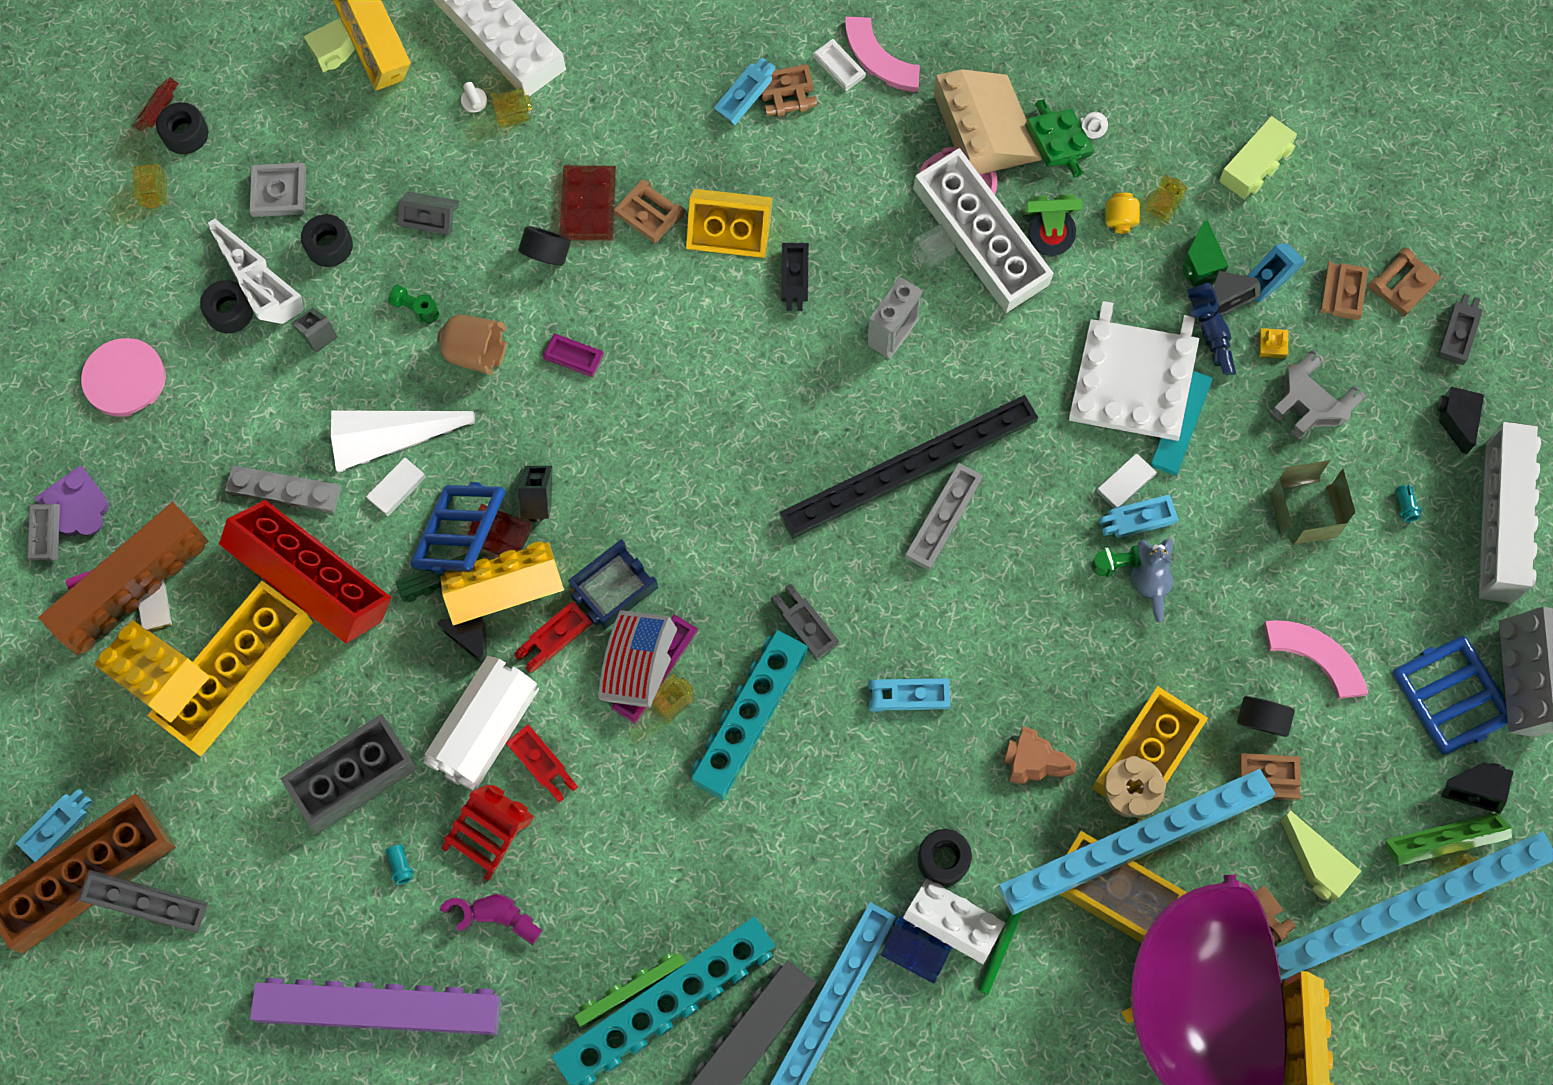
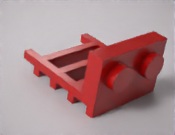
(495, 813)

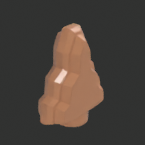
(1034, 759)

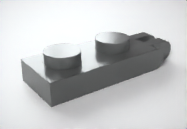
(1460, 330)

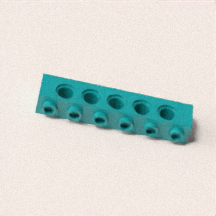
(719, 781)

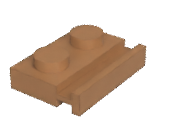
(1344, 290)
(1280, 771)

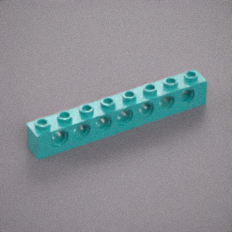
(571, 1057)

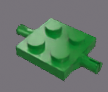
(1059, 137)

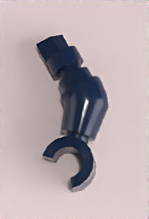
(1213, 326)

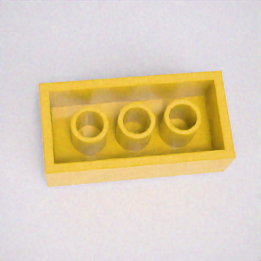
(501, 582)
(151, 670)
(1157, 735)

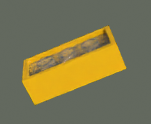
(374, 41)
(1124, 897)

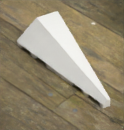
(264, 290)
(370, 434)

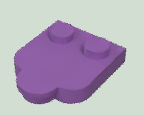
(80, 503)

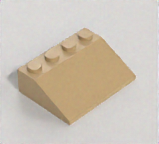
(985, 119)

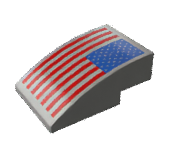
(636, 658)

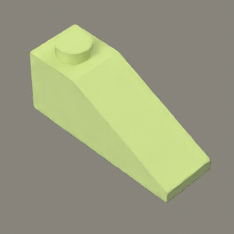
(330, 45)
(1320, 861)

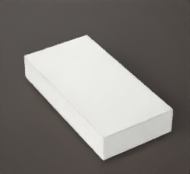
(839, 65)
(1126, 481)
(396, 487)
(155, 609)

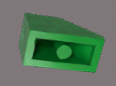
(1204, 257)

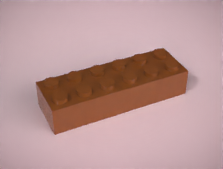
(123, 579)
(49, 889)

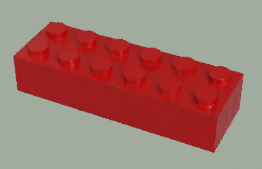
(305, 571)

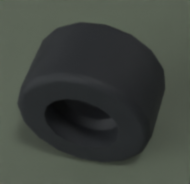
(186, 141)
(544, 246)
(326, 255)
(230, 321)
(1266, 716)
(950, 839)

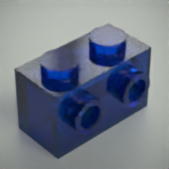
(916, 950)

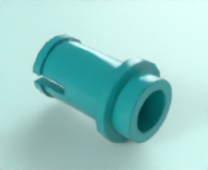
(1409, 509)
(399, 865)

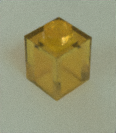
(150, 185)

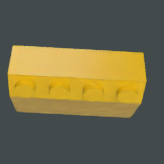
(1306, 1030)

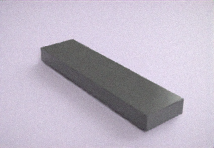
(143, 901)

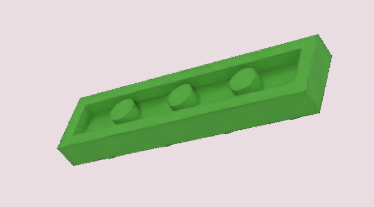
(1448, 839)
(618, 996)

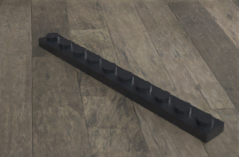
(908, 466)

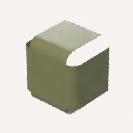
(1338, 494)

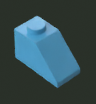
(1276, 269)

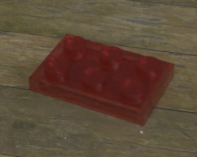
(588, 202)

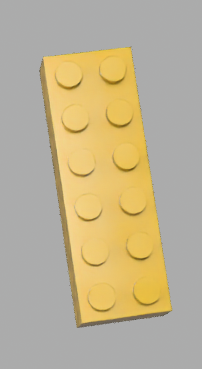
(237, 664)

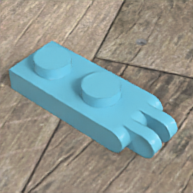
(745, 91)
(1139, 517)
(55, 825)

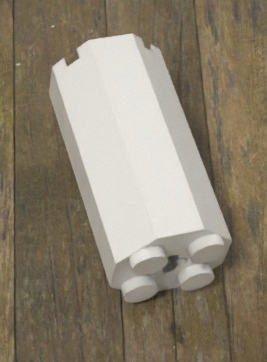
(481, 723)

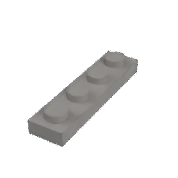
(283, 489)
(944, 516)

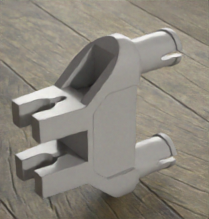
(1311, 400)

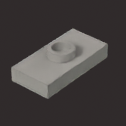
(43, 532)

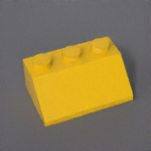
(729, 223)

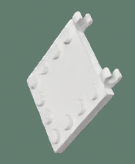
(1134, 377)

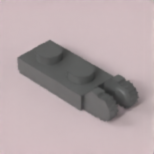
(806, 624)

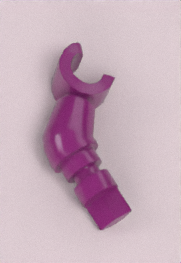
(495, 909)

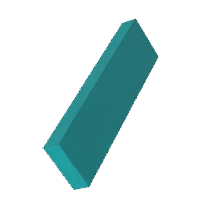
(1171, 452)

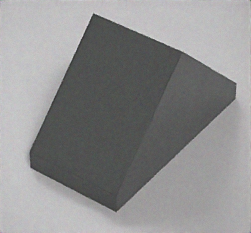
(1235, 291)
(315, 329)

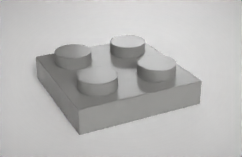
(278, 189)

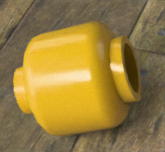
(1122, 212)

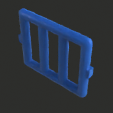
(474, 543)
(1432, 722)

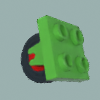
(1052, 227)

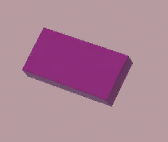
(573, 355)

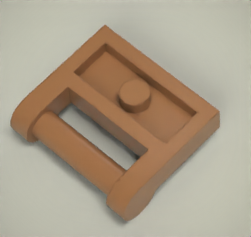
(646, 218)
(1410, 288)

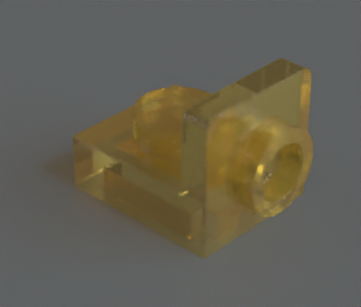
(1167, 198)

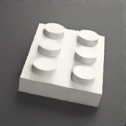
(954, 920)

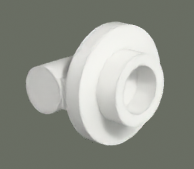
(473, 98)
(1094, 124)

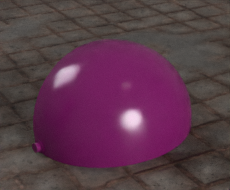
(1211, 991)

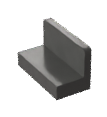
(426, 212)

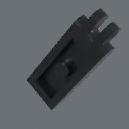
(794, 274)

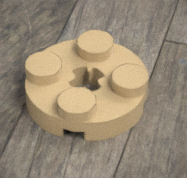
(1134, 804)

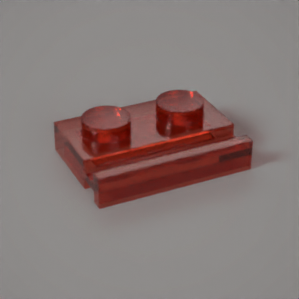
(160, 98)
(505, 533)

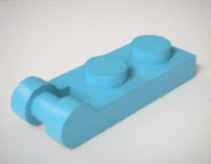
(909, 694)

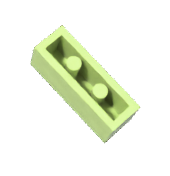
(1258, 158)

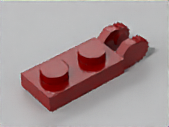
(554, 635)
(539, 760)

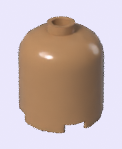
(472, 342)

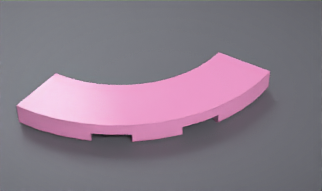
(876, 59)
(1322, 650)

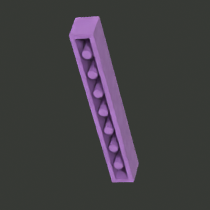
(376, 1008)

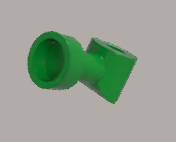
(423, 305)
(1107, 562)

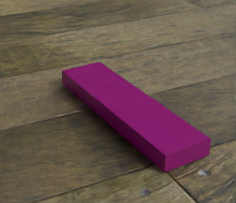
(681, 640)

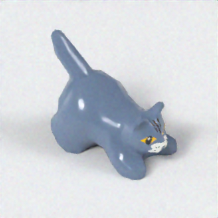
(1154, 577)

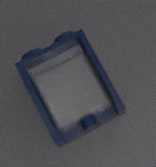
(611, 584)

